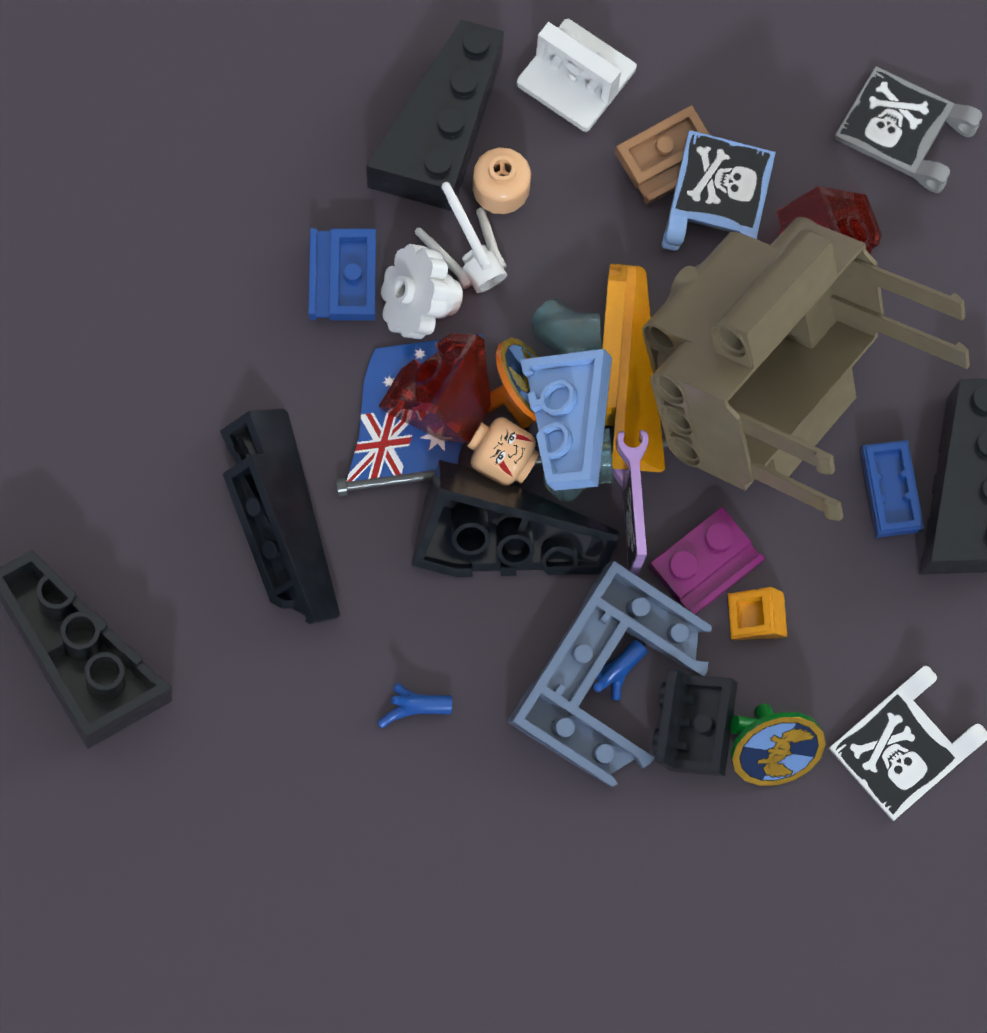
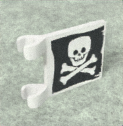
(900, 751)

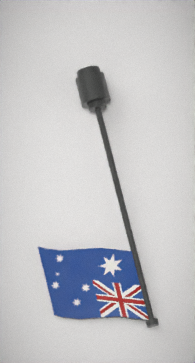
(386, 446)

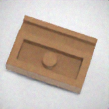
(656, 154)

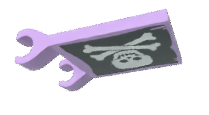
(632, 500)

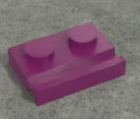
(706, 562)

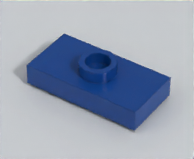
(891, 488)

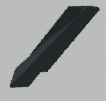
(278, 514)

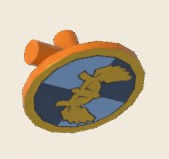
(515, 384)

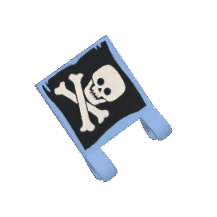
(718, 187)

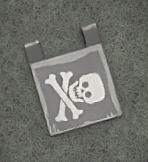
(900, 123)

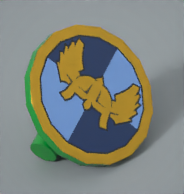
(775, 746)

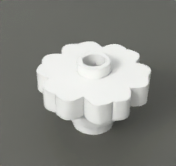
(418, 292)

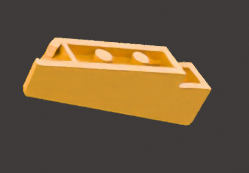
(630, 392)

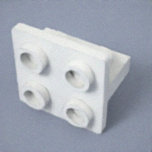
(575, 73)

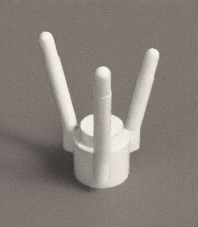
(482, 266)

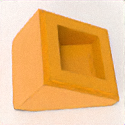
(757, 614)

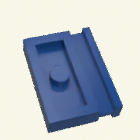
(342, 274)

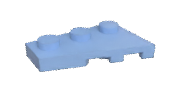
(570, 414)

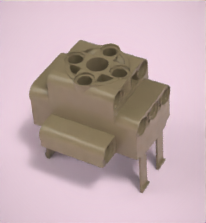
(763, 352)

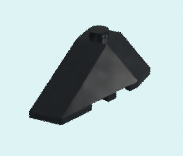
(494, 527)

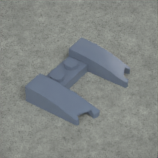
(551, 703)

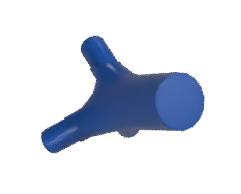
(617, 669)
(413, 703)

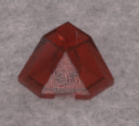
(836, 210)
(445, 392)

